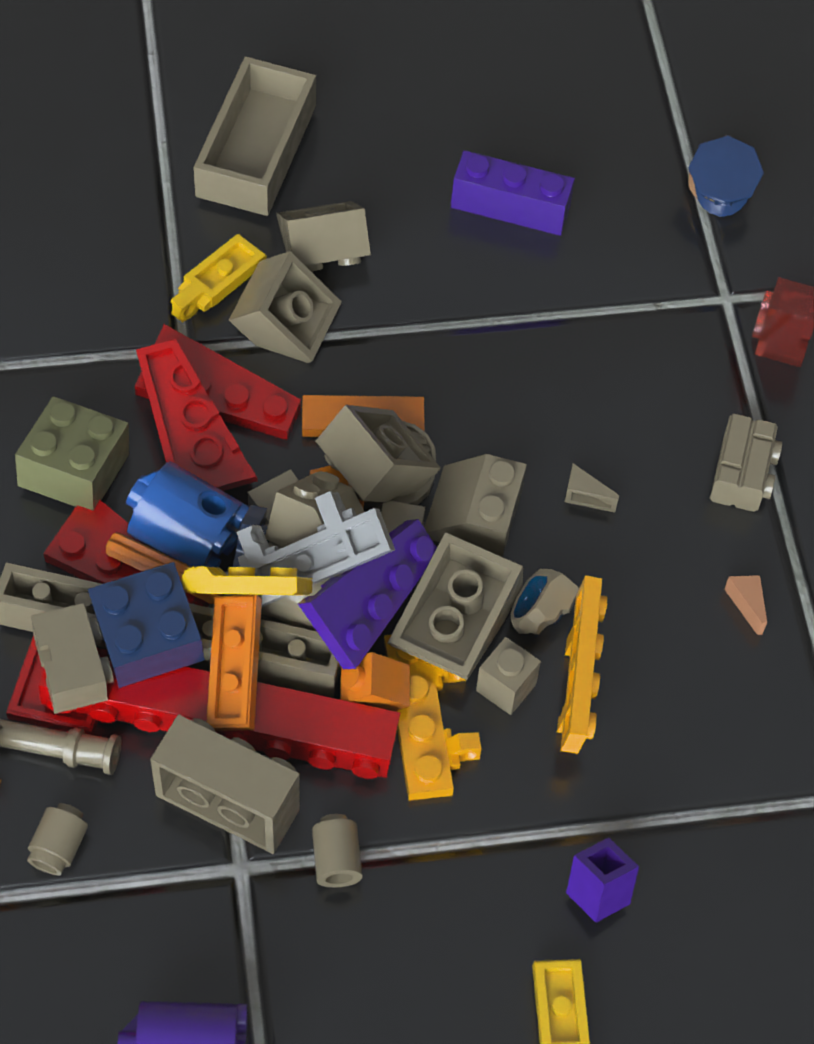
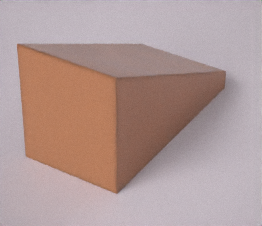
(748, 597)

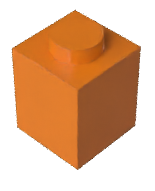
(377, 683)

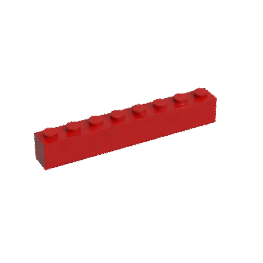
(286, 720)

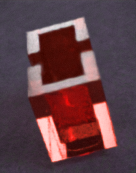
(786, 323)

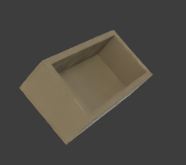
(255, 136)

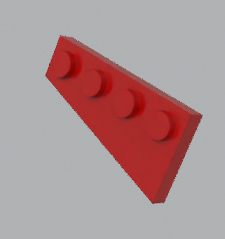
(235, 391)
(189, 421)
(82, 547)

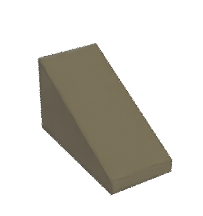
(589, 492)

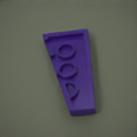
(362, 601)

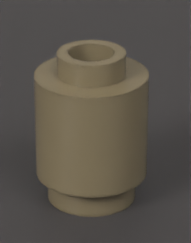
(57, 839)

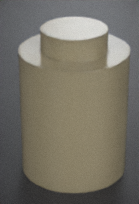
(336, 851)

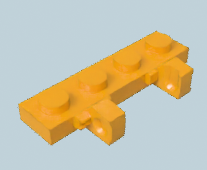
(583, 647)
(425, 746)

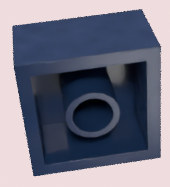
(146, 624)

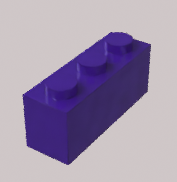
(512, 192)

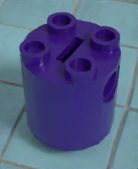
(186, 1024)

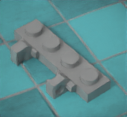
(339, 545)

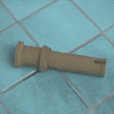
(72, 746)

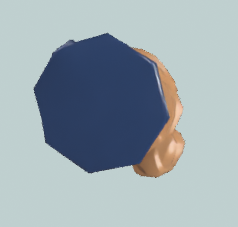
(724, 175)

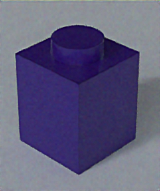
(602, 879)

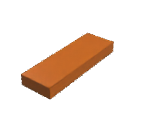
(320, 410)
(234, 662)

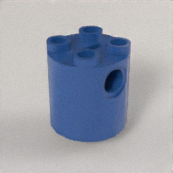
(184, 516)

